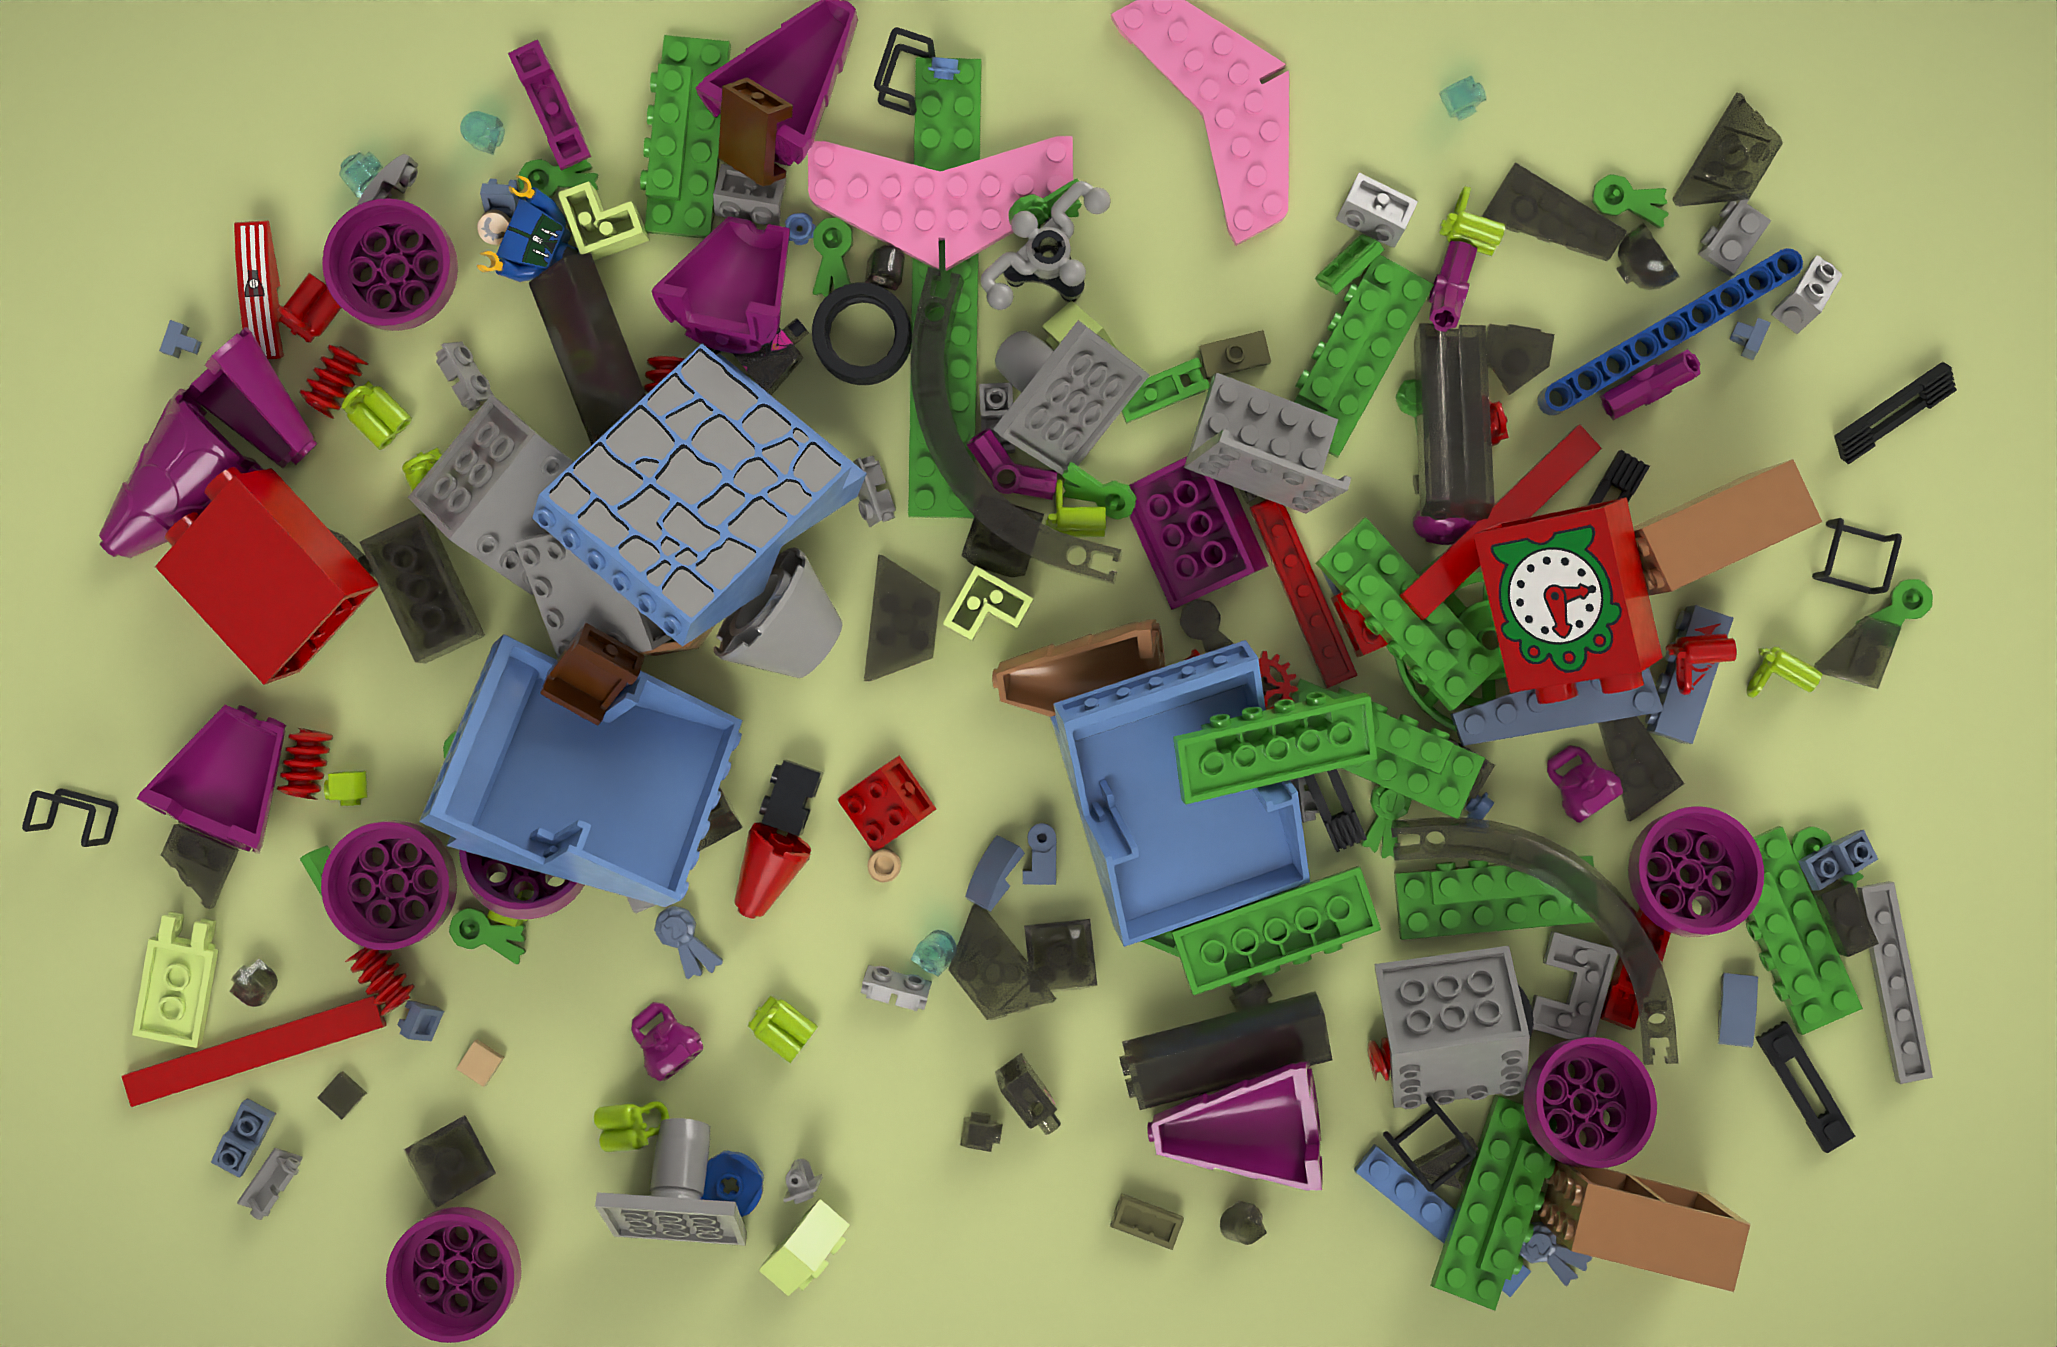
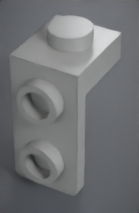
(1809, 295)

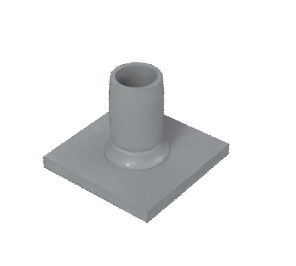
(1065, 393)
(676, 1188)

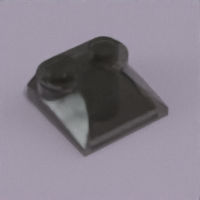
(992, 553)
(1062, 954)
(449, 1161)

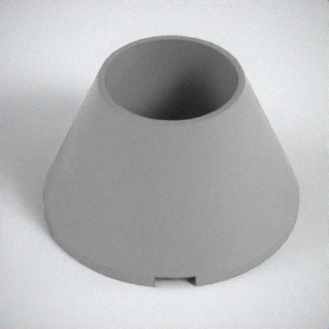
(785, 626)

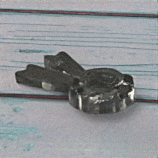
(1201, 621)

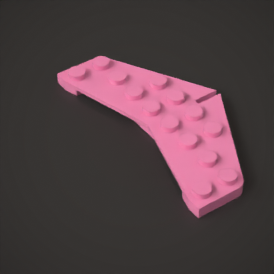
(1241, 116)
(921, 206)

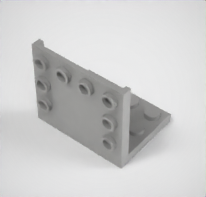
(1264, 445)
(489, 488)
(574, 594)
(1454, 1027)

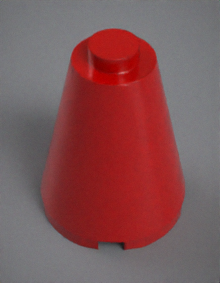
(768, 868)

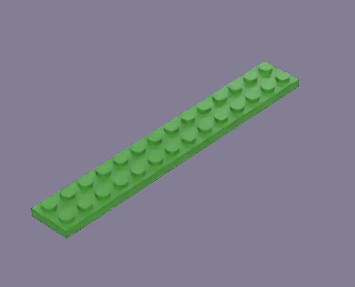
(944, 139)

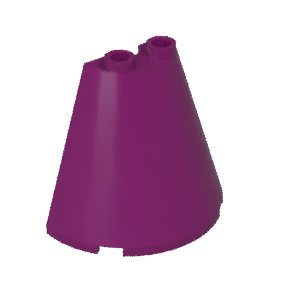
(729, 287)
(252, 400)
(223, 778)

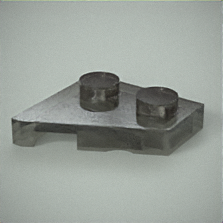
(1862, 653)
(199, 861)

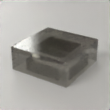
(342, 1095)

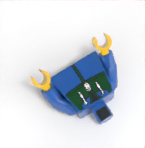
(533, 238)

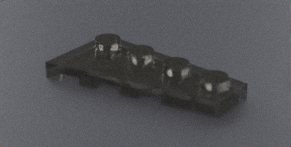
(1544, 211)

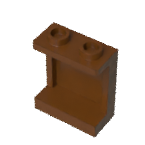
(750, 130)
(591, 673)

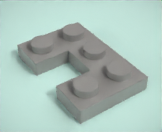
(1592, 974)

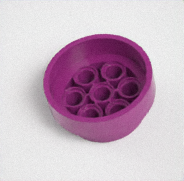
(351, 250)
(1731, 857)
(502, 896)
(358, 914)
(1626, 1097)
(436, 1312)

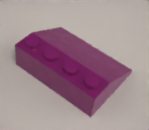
(1193, 533)

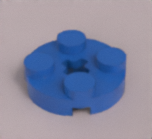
(741, 1168)

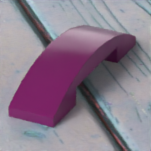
(550, 104)

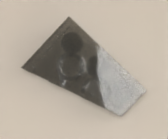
(1639, 765)

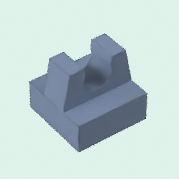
(498, 196)
(1750, 337)
(177, 340)
(421, 1021)

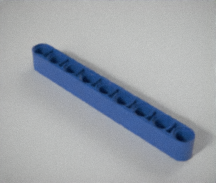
(1683, 325)

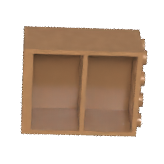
(1724, 526)
(1645, 1224)

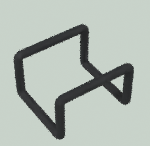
(884, 89)
(1838, 525)
(56, 798)
(1435, 1109)

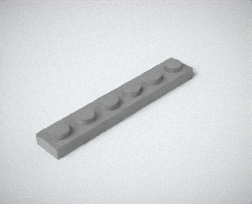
(1895, 984)

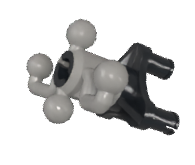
(1030, 265)

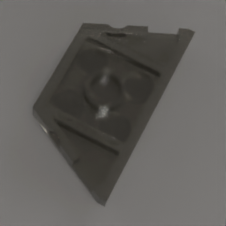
(1731, 158)
(901, 621)
(995, 970)

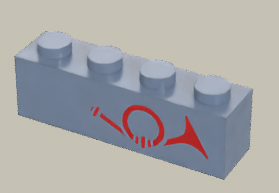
(1684, 712)

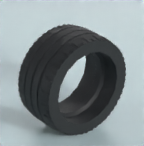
(838, 301)

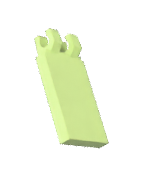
(176, 983)

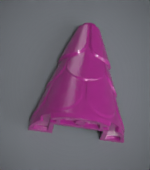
(796, 65)
(169, 478)
(1250, 1129)

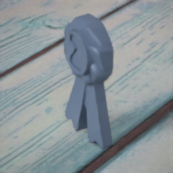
(676, 929)
(1544, 1248)

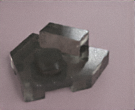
(1517, 353)

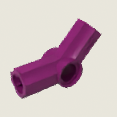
(1451, 285)
(1651, 384)
(994, 458)

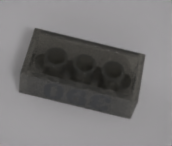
(422, 589)

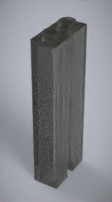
(587, 342)
(1453, 423)
(1224, 1050)

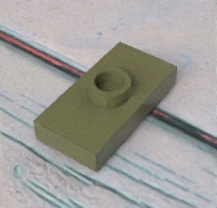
(1235, 354)
(1147, 1221)

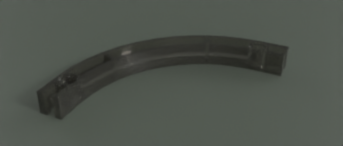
(952, 457)
(1575, 879)

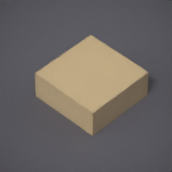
(480, 1063)

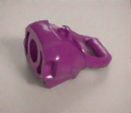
(1440, 531)
(1584, 787)
(667, 1045)

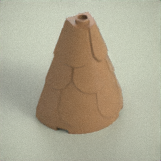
(1079, 666)

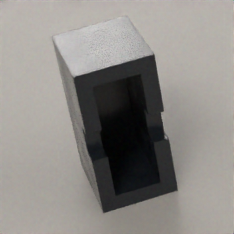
(789, 797)

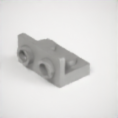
(744, 199)
(1377, 210)
(1734, 236)

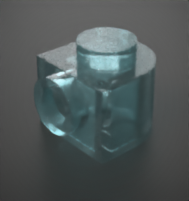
(1462, 98)
(482, 131)
(359, 171)
(935, 952)

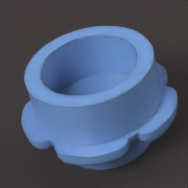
(944, 68)
(803, 220)
(1479, 806)

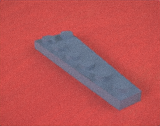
(1522, 715)

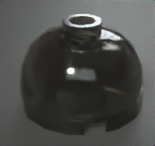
(1644, 260)

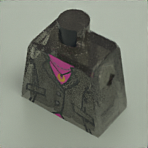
(775, 360)
(1028, 1094)

